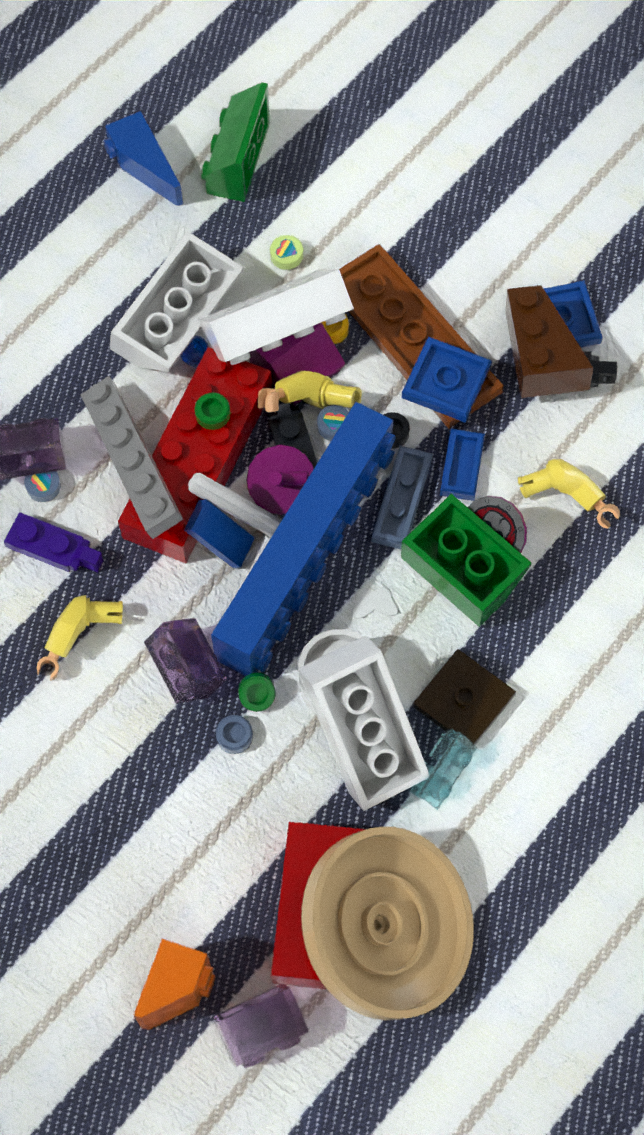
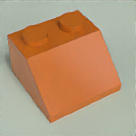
(173, 984)

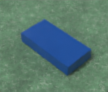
(462, 464)
(219, 533)

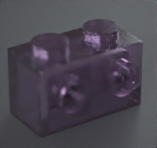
(31, 448)
(185, 660)
(260, 1026)

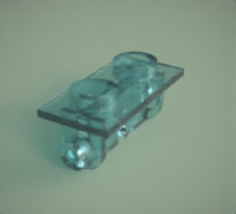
(453, 755)

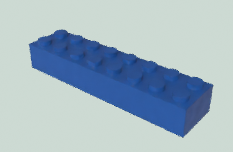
(304, 541)

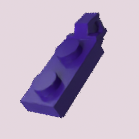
(52, 545)

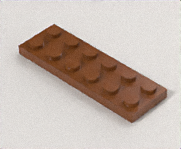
(402, 317)

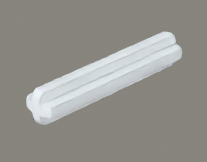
(233, 504)

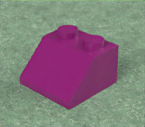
(308, 353)

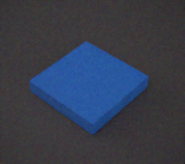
(577, 312)
(446, 379)

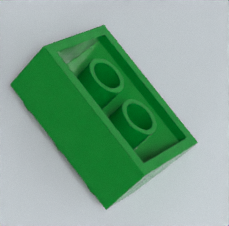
(238, 144)
(464, 559)

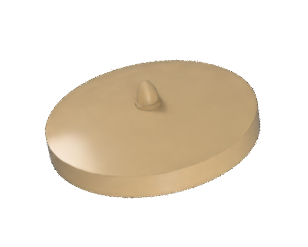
(387, 923)

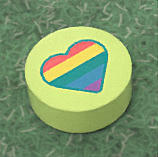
(286, 252)

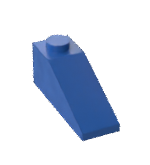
(141, 156)

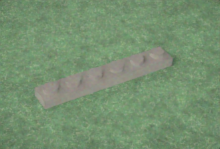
(131, 458)

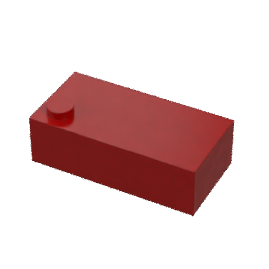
(303, 850)

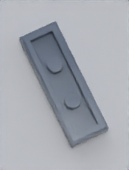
(402, 497)

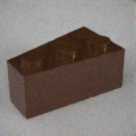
(543, 346)

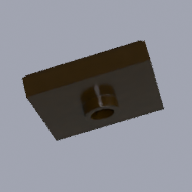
(464, 697)

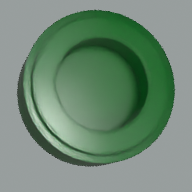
(212, 411)
(256, 692)

